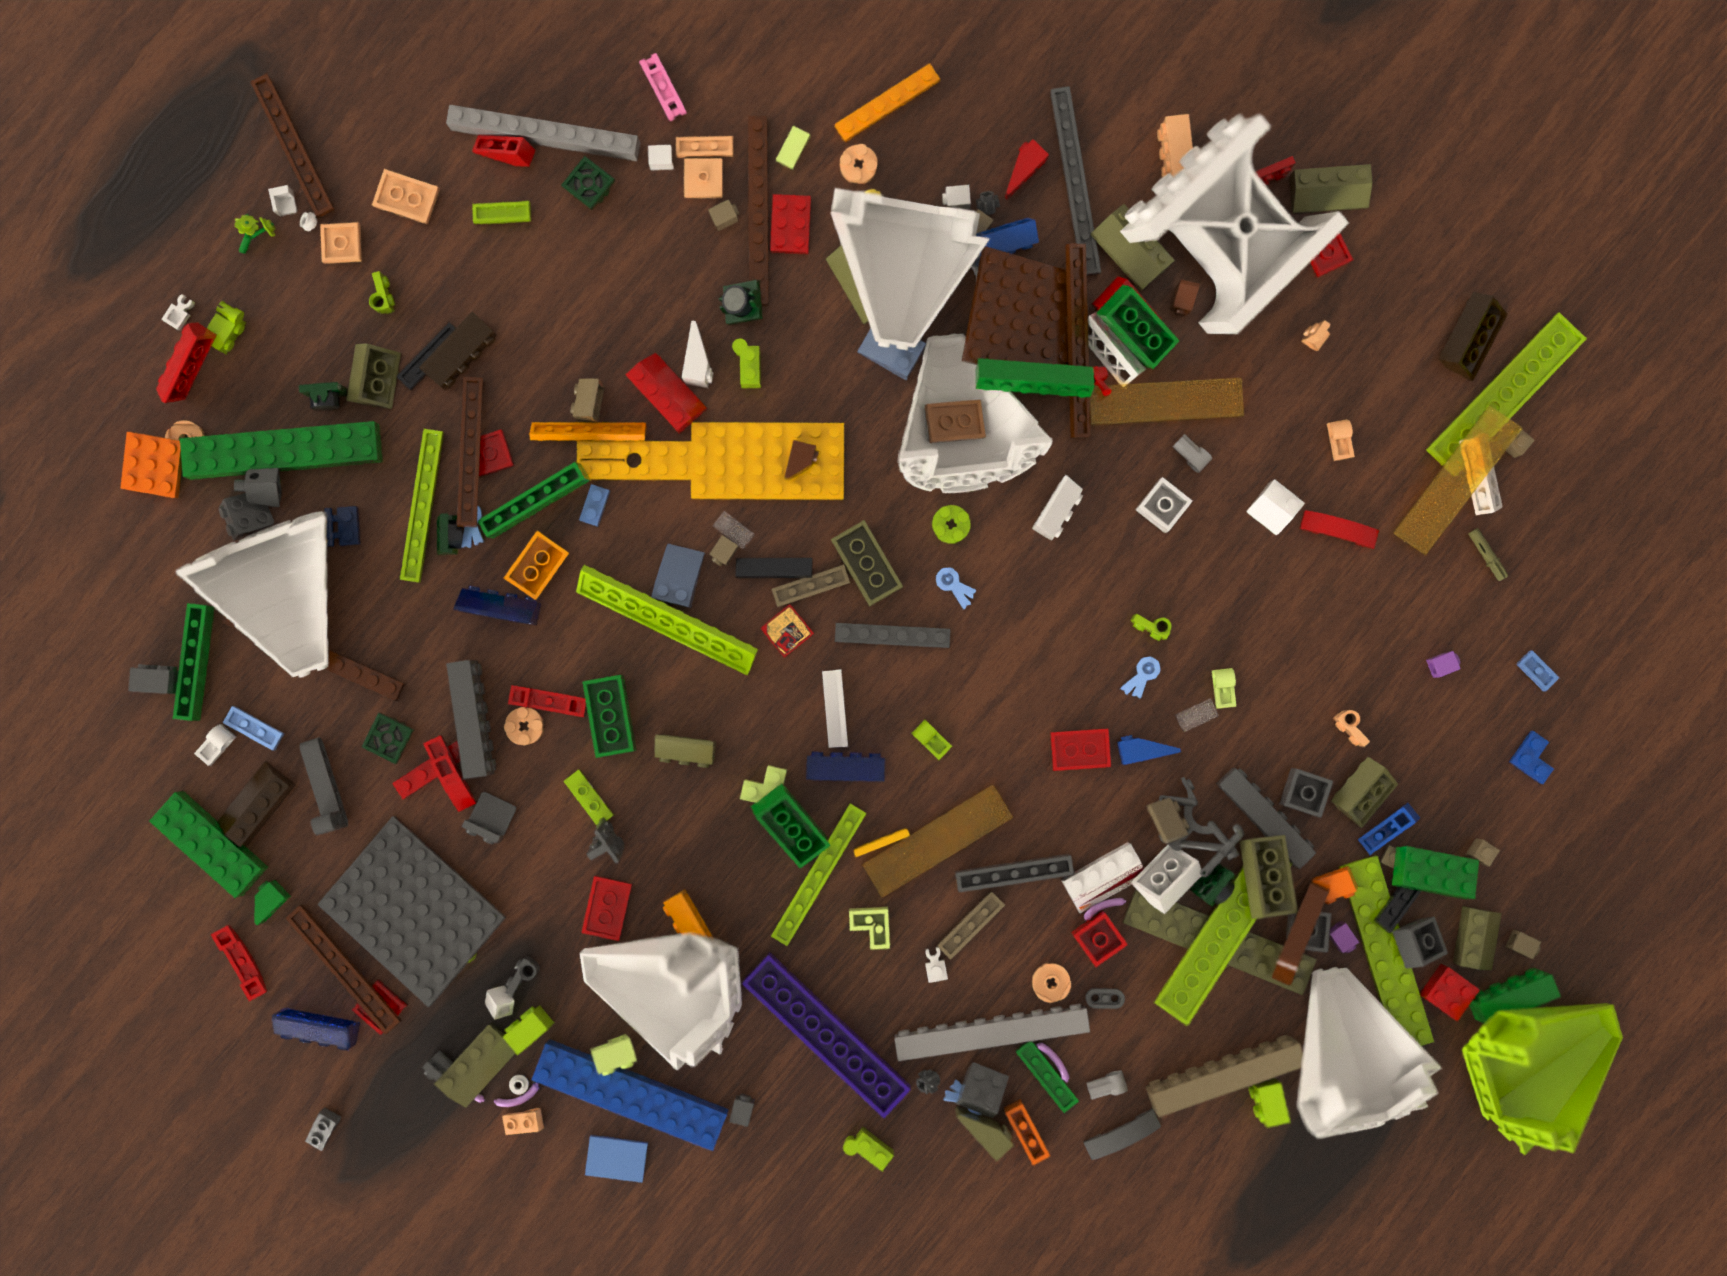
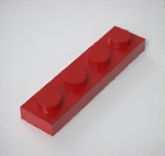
(421, 775)

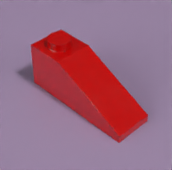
(505, 149)
(1029, 160)

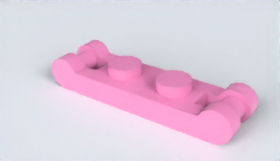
(662, 87)

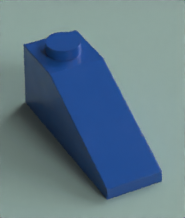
(1137, 750)
(1389, 828)

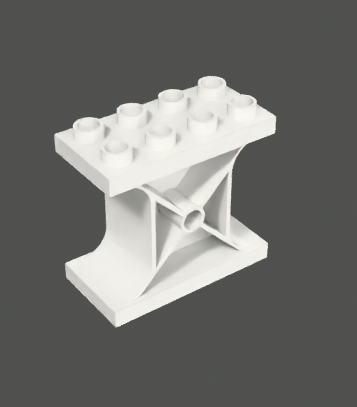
(1232, 224)

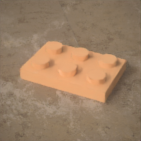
(405, 196)

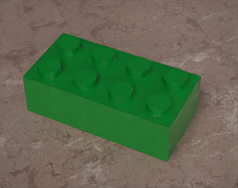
(1137, 326)
(609, 716)
(790, 825)
(1435, 872)
(1516, 993)

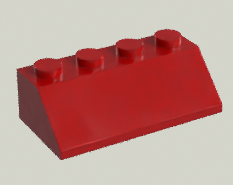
(185, 362)
(666, 392)

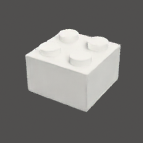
(1163, 505)

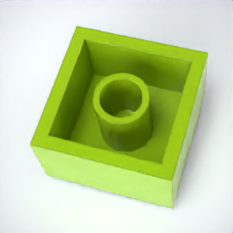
(524, 1032)
(1269, 1102)

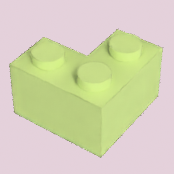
(754, 791)
(876, 921)
(614, 1054)

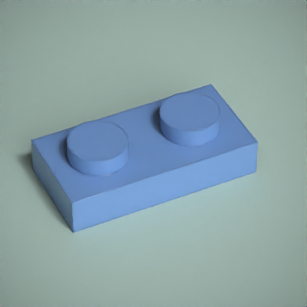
(594, 505)
(1537, 671)

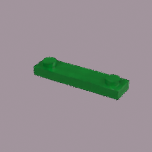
(1047, 1076)

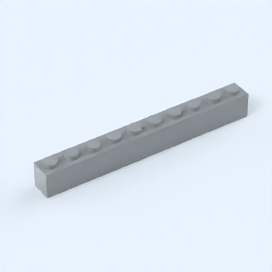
(544, 132)
(991, 1033)

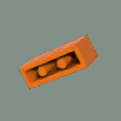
(1026, 1132)

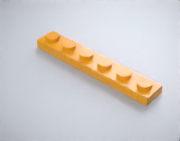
(887, 102)
(587, 431)

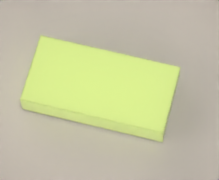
(793, 147)

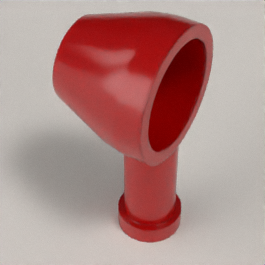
(1100, 375)

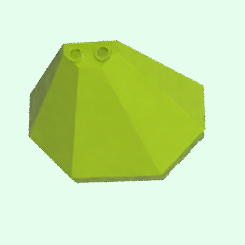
(1543, 1070)

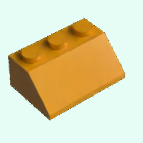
(536, 565)
(685, 915)

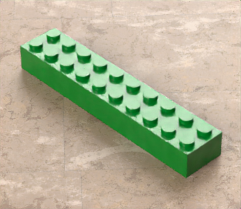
(281, 449)

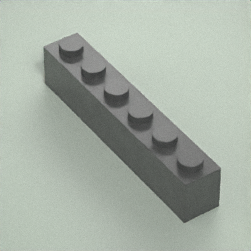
(1264, 816)
(1014, 872)

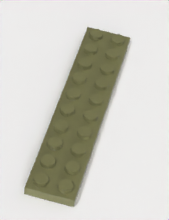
(1182, 925)

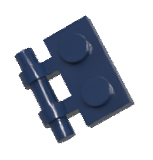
(348, 526)

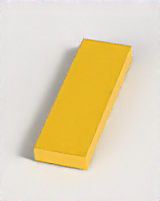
(883, 841)

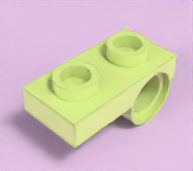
(1223, 687)

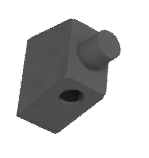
(261, 486)

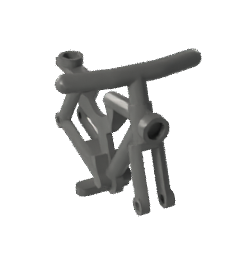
(1225, 849)

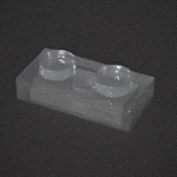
(733, 530)
(1196, 715)

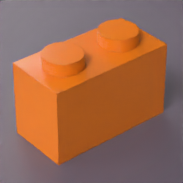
(1340, 882)

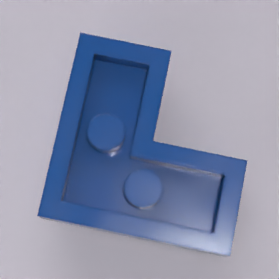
(1527, 758)

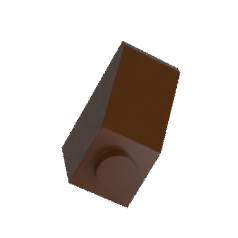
(1184, 297)
(800, 459)

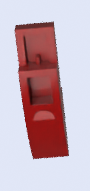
(449, 774)

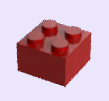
(1099, 938)
(1449, 992)

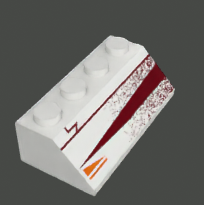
(1103, 877)

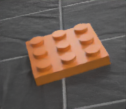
(152, 465)

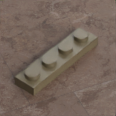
(812, 586)
(970, 925)

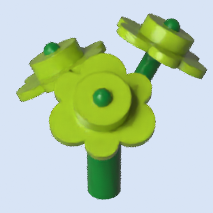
(248, 225)

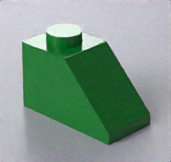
(269, 900)

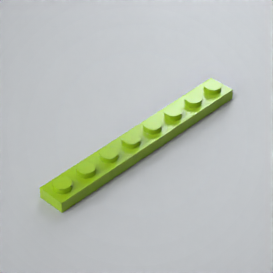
(422, 505)
(818, 875)

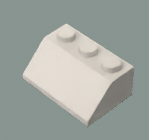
(1058, 508)
(1167, 878)

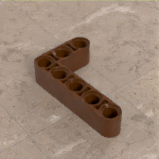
(1300, 933)

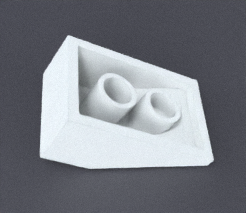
(696, 363)

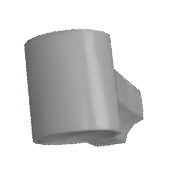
(1196, 456)
(1112, 1084)

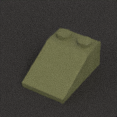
(988, 1132)

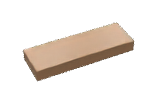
(704, 147)

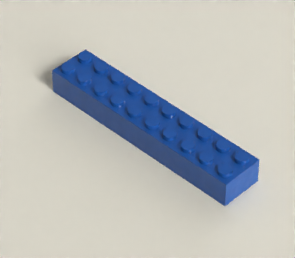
(630, 1095)

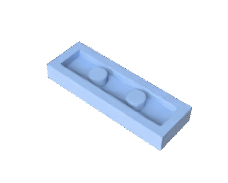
(253, 728)

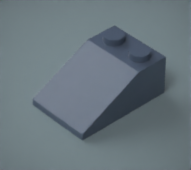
(891, 358)
(678, 575)

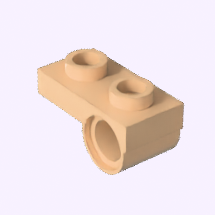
(1316, 335)
(1340, 439)
(1356, 736)
(523, 1122)

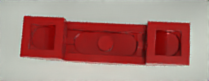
(1339, 528)
(547, 701)
(241, 961)

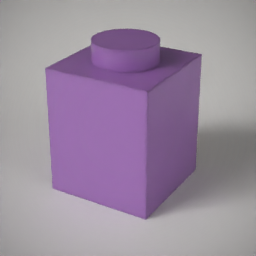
(1443, 664)
(1343, 937)

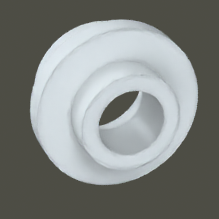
(308, 221)
(523, 1080)

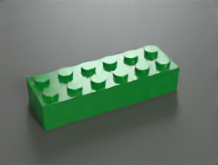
(205, 843)

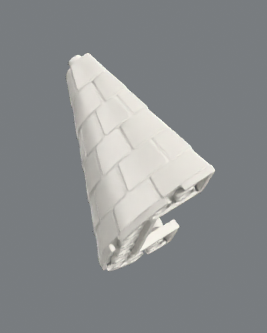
(966, 465)
(273, 590)

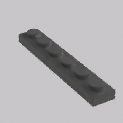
(892, 635)

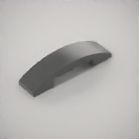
(1122, 1136)

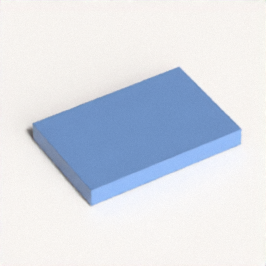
(616, 1158)

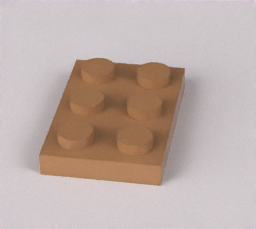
(955, 421)

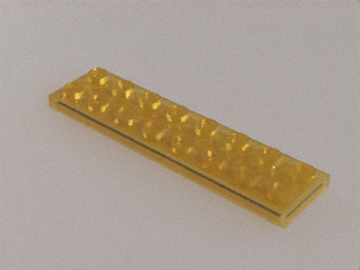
(1167, 401)
(1457, 480)
(937, 841)

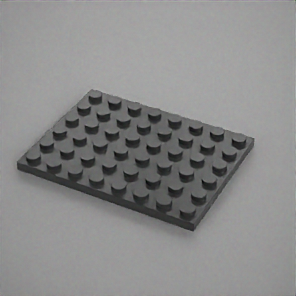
(411, 911)

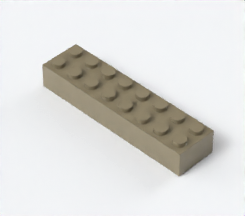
(1225, 1075)

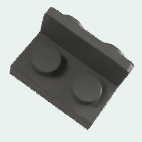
(606, 841)

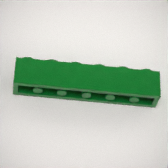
(1034, 378)
(533, 500)
(193, 662)

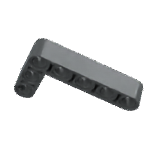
(324, 787)

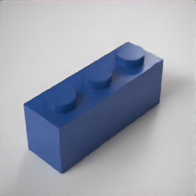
(1012, 236)

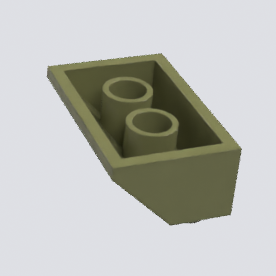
(373, 376)
(685, 750)
(1364, 792)
(1477, 938)

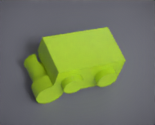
(226, 327)
(749, 364)
(870, 1148)

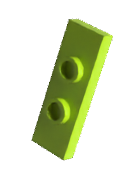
(501, 212)
(588, 797)

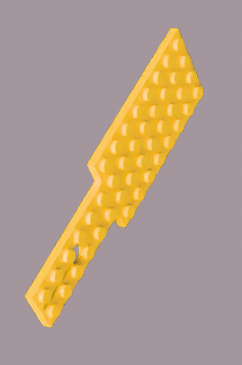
(729, 461)

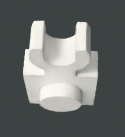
(176, 315)
(935, 968)

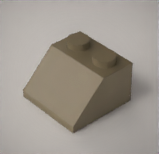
(588, 400)
(1168, 820)

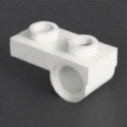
(216, 743)

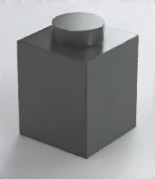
(742, 1110)

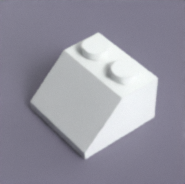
(1275, 507)

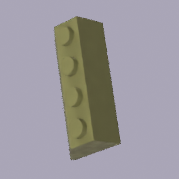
(1330, 188)
(1138, 260)
(842, 271)
(1268, 876)
(476, 1066)

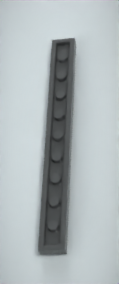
(1074, 175)

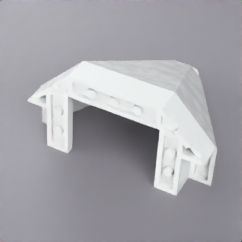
(904, 259)
(670, 991)
(1358, 1060)

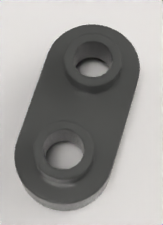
(1104, 998)

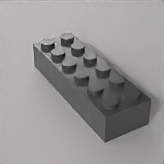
(470, 718)

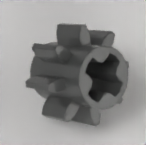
(988, 202)
(928, 1081)

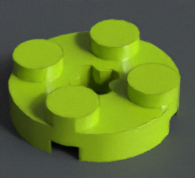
(960, 518)

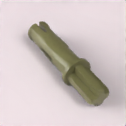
(1488, 554)

